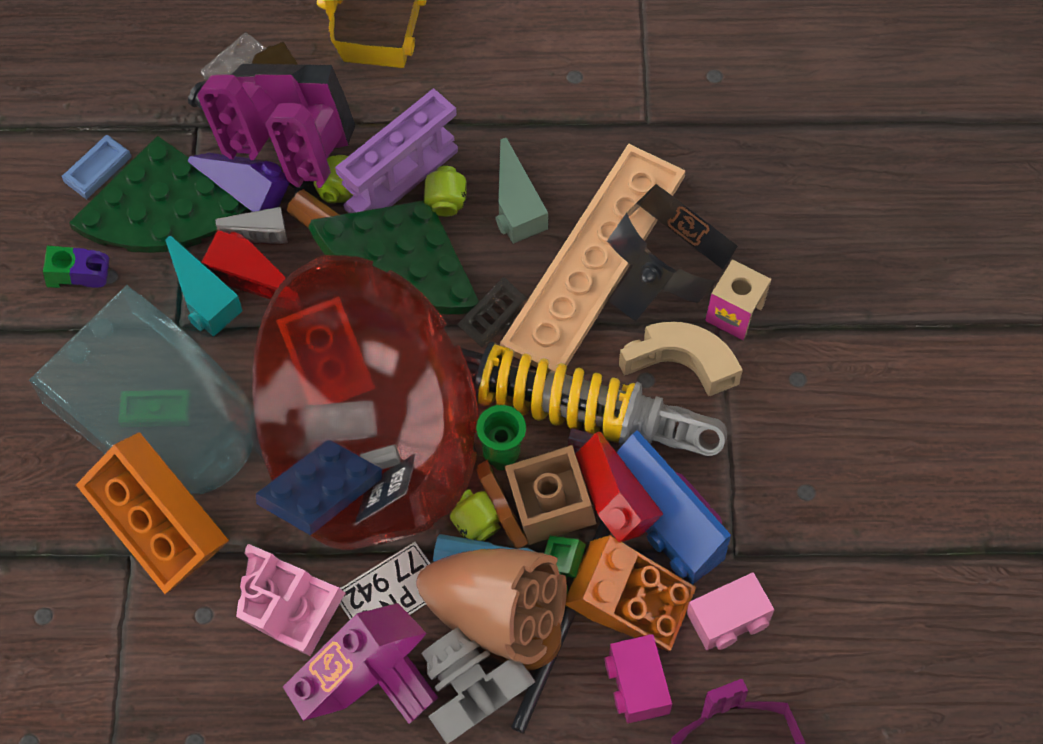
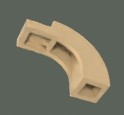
(686, 345)

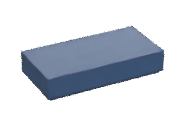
(96, 166)

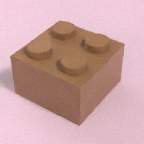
(550, 495)

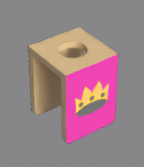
(736, 298)

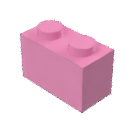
(730, 612)

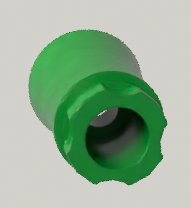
(501, 434)

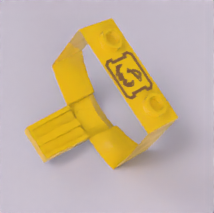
(373, 54)

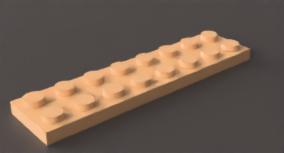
(586, 265)

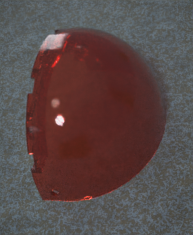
(357, 336)

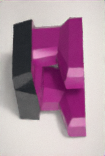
(289, 103)

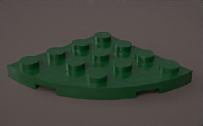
(153, 200)
(406, 241)

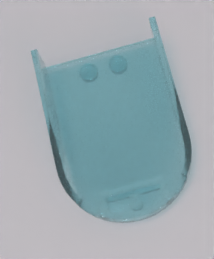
(147, 376)

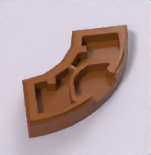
(502, 504)

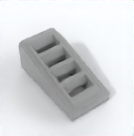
(257, 226)

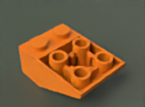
(629, 592)

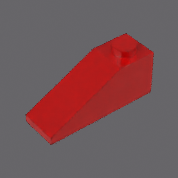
(242, 265)
(615, 490)

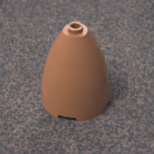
(494, 597)

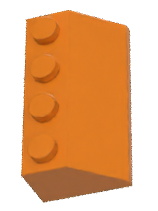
(151, 512)

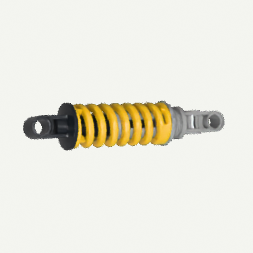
(586, 401)

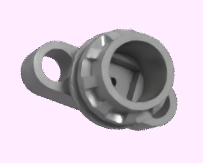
(457, 662)

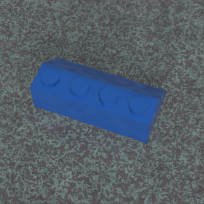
(687, 528)

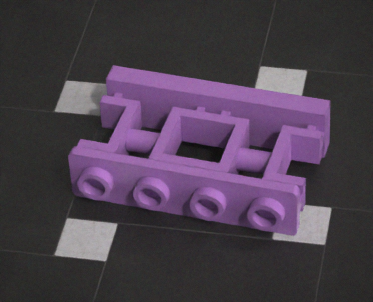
(399, 155)

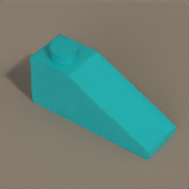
(207, 297)

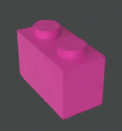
(639, 679)

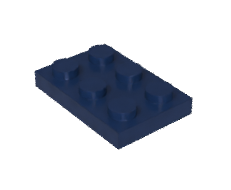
(318, 486)

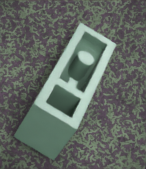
(520, 206)

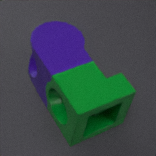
(75, 267)

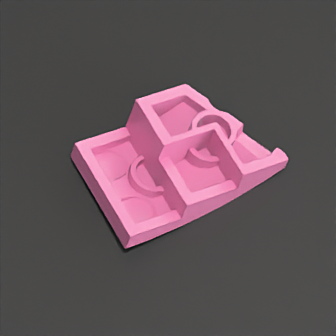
(285, 601)

